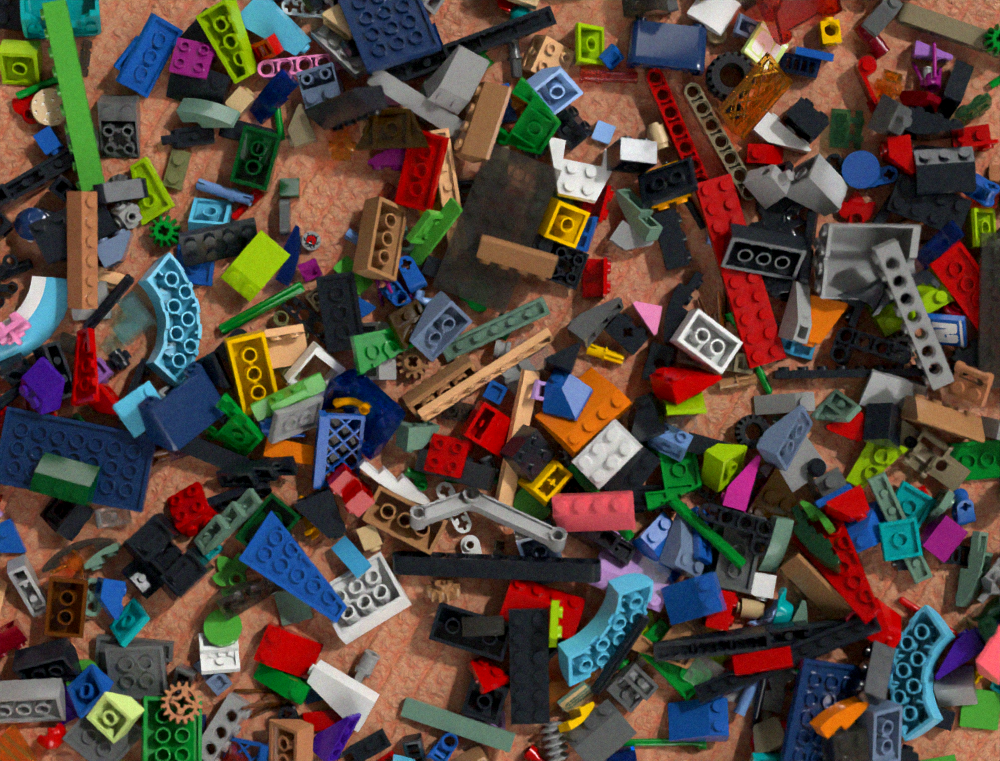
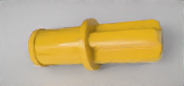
(605, 354)

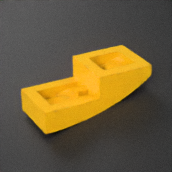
(577, 716)

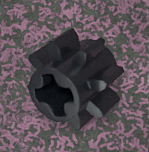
(119, 359)

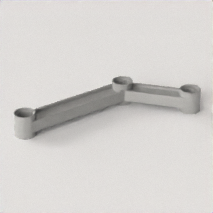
(473, 500)

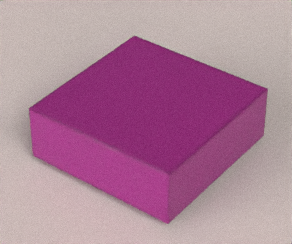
(310, 270)

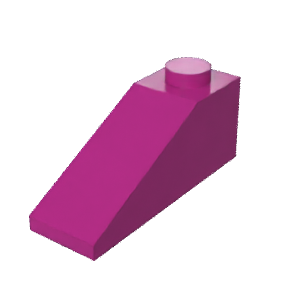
(740, 489)

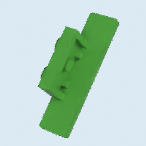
(431, 229)
(290, 395)

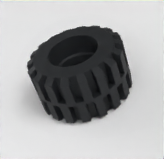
(722, 61)

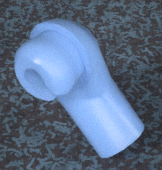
(420, 295)

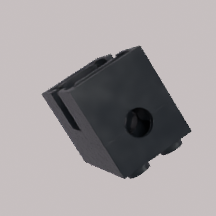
(156, 545)

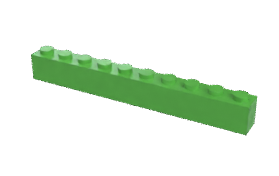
(73, 94)

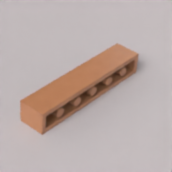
(82, 250)

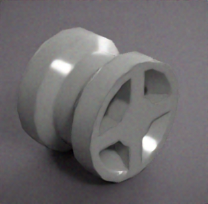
(501, 348)

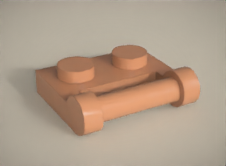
(968, 389)

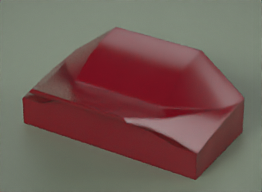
(922, 99)

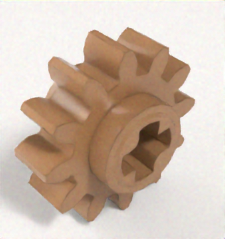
(412, 370)
(443, 590)

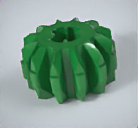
(991, 37)
(159, 227)

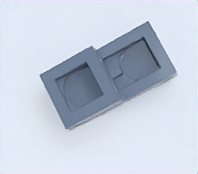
(217, 682)

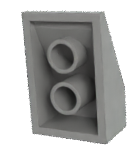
(456, 79)

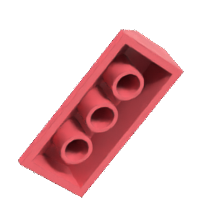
(594, 511)
(989, 660)

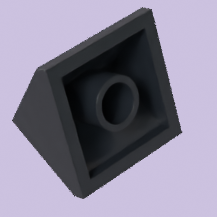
(562, 360)
(882, 424)

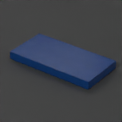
(149, 55)

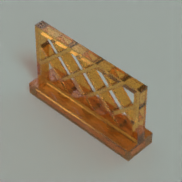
(761, 100)

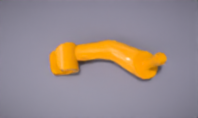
(363, 407)
(310, 530)

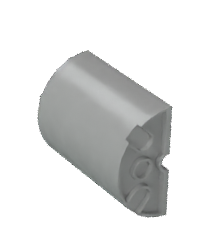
(845, 251)

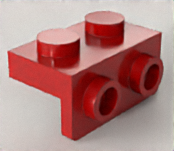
(599, 208)

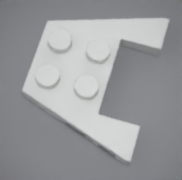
(577, 179)

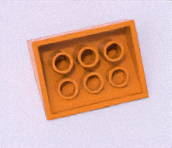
(600, 410)

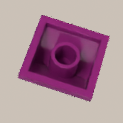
(942, 537)

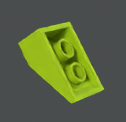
(255, 266)
(691, 406)

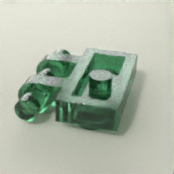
(974, 109)
(840, 129)

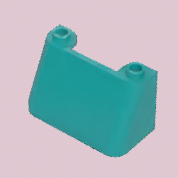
(83, 13)

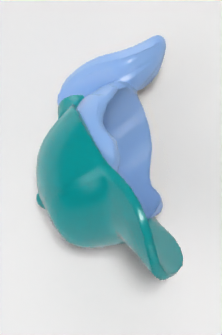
(779, 612)

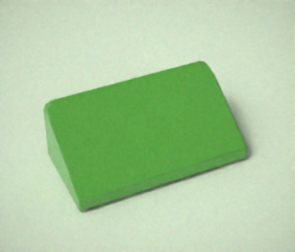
(346, 265)

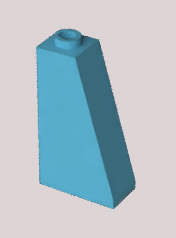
(267, 18)

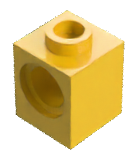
(826, 40)

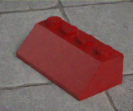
(535, 595)

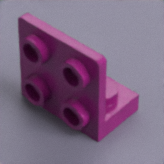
(192, 58)

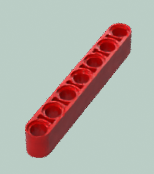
(677, 120)

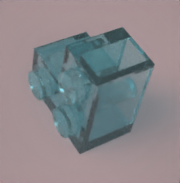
(138, 320)

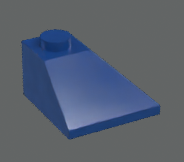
(565, 395)
(866, 533)

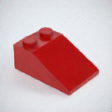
(681, 383)
(288, 650)

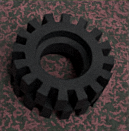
(741, 426)

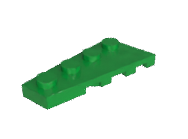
(374, 348)

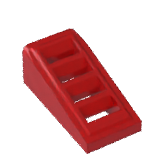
(273, 44)

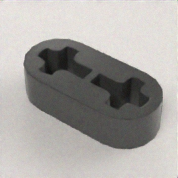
(285, 217)

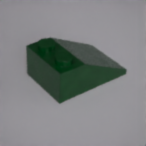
(256, 158)

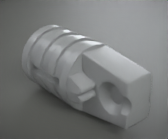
(366, 665)

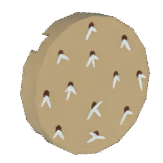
(46, 108)

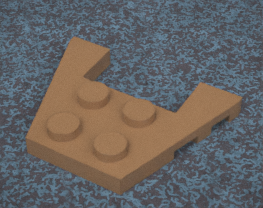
(683, 629)

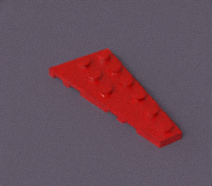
(852, 581)

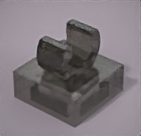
(68, 343)

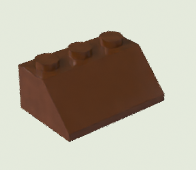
(66, 606)

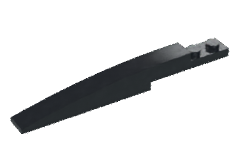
(478, 43)
(35, 179)
(740, 640)

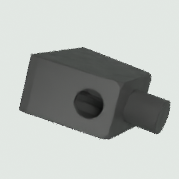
(890, 117)
(826, 483)

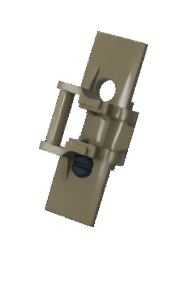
(925, 460)

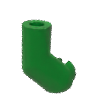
(418, 477)

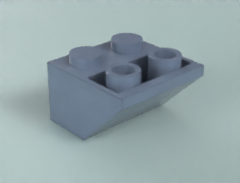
(319, 84)
(114, 250)

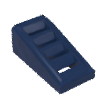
(815, 62)

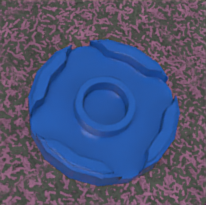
(861, 169)

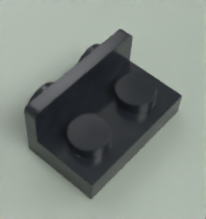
(572, 127)

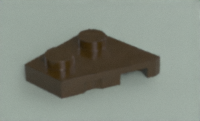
(404, 322)

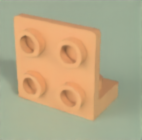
(546, 53)
(286, 344)

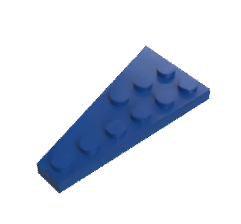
(284, 562)

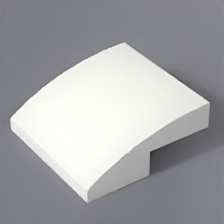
(714, 14)
(218, 659)

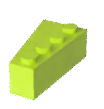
(229, 38)

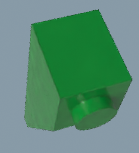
(283, 683)

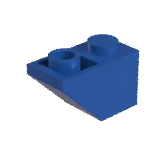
(110, 596)

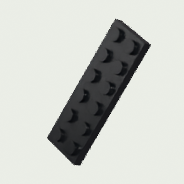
(529, 665)

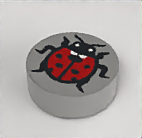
(311, 241)

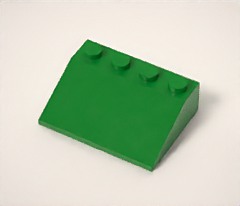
(166, 740)

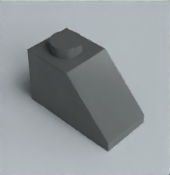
(880, 16)

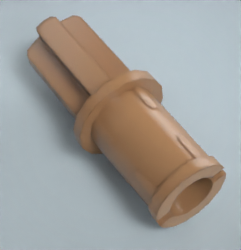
(737, 381)

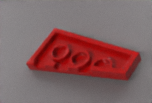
(85, 376)

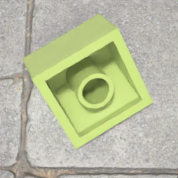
(115, 715)

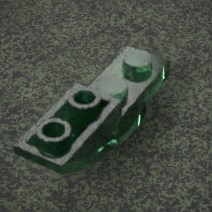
(815, 543)

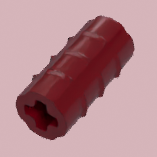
(875, 45)

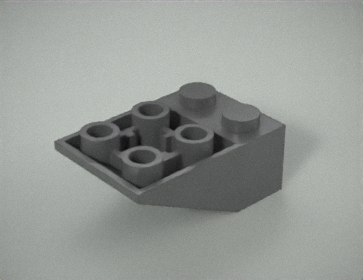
(119, 125)

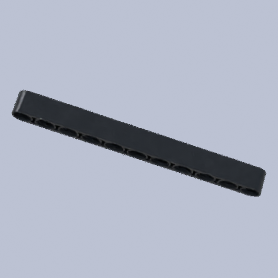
(497, 566)

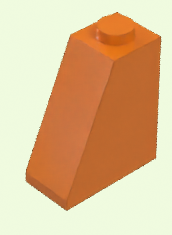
(824, 316)

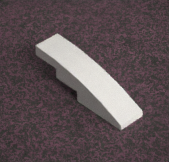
(399, 485)

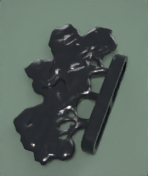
(778, 219)

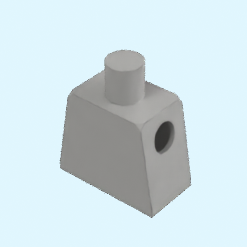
(768, 184)

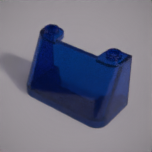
(384, 414)

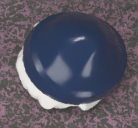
(26, 218)

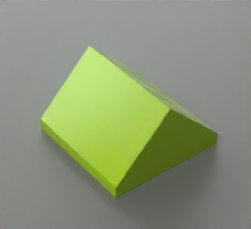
(588, 44)
(979, 221)

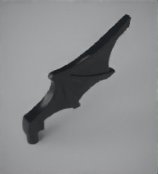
(875, 292)

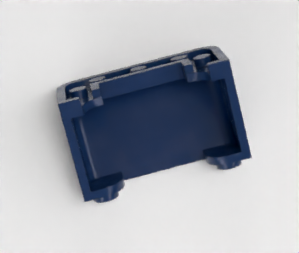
(667, 46)
(183, 411)

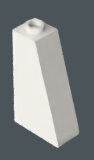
(342, 692)

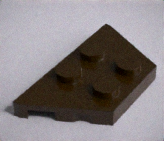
(392, 131)
(772, 497)

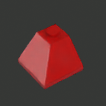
(107, 400)
(848, 506)
(891, 626)

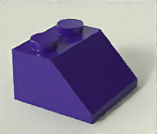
(42, 387)

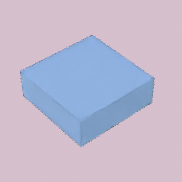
(603, 132)

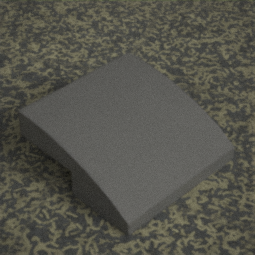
(631, 687)

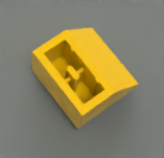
(548, 482)

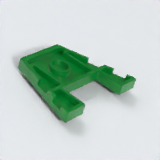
(534, 125)
(238, 432)
(677, 478)

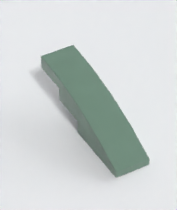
(229, 521)

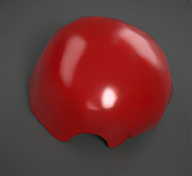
(53, 738)

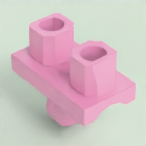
(15, 330)

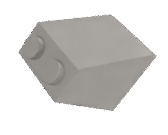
(817, 186)

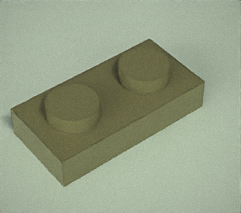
(177, 169)

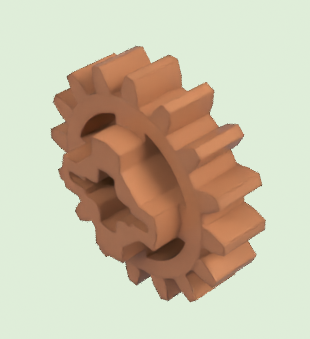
(182, 695)

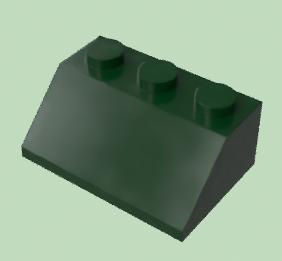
(65, 479)

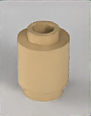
(658, 134)
(750, 608)

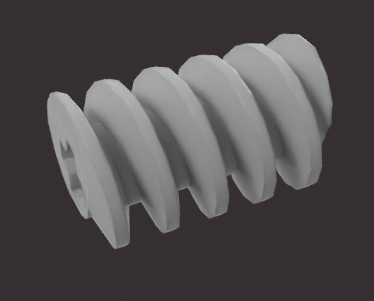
(555, 742)

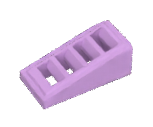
(538, 390)

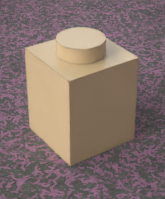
(241, 100)
(370, 537)

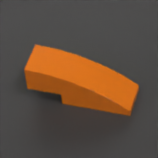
(302, 452)
(838, 715)

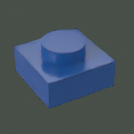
(611, 57)
(495, 392)

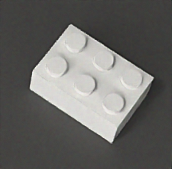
(706, 341)
(607, 454)

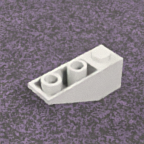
(774, 133)

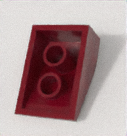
(11, 637)

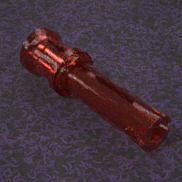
(598, 76)

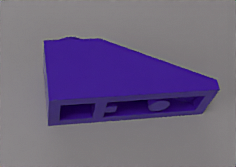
(962, 650)
(331, 741)

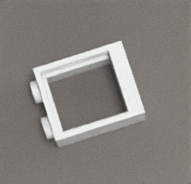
(315, 349)

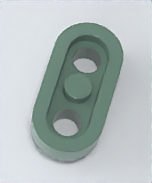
(96, 607)

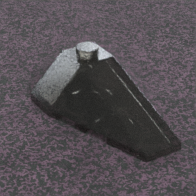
(244, 595)

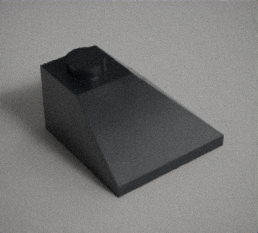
(215, 370)
(646, 418)

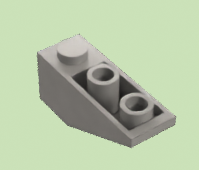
(797, 315)

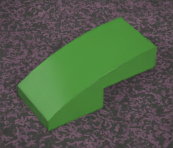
(815, 514)

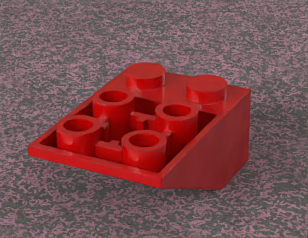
(487, 427)

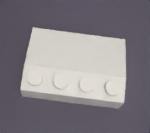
(368, 599)

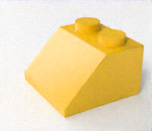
(563, 222)

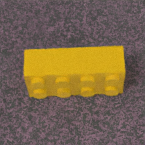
(250, 368)

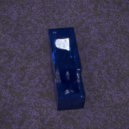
(273, 95)
(940, 244)
(289, 268)

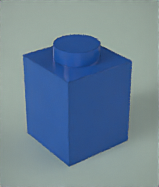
(49, 141)

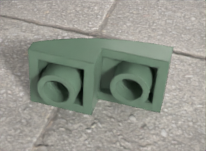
(98, 559)

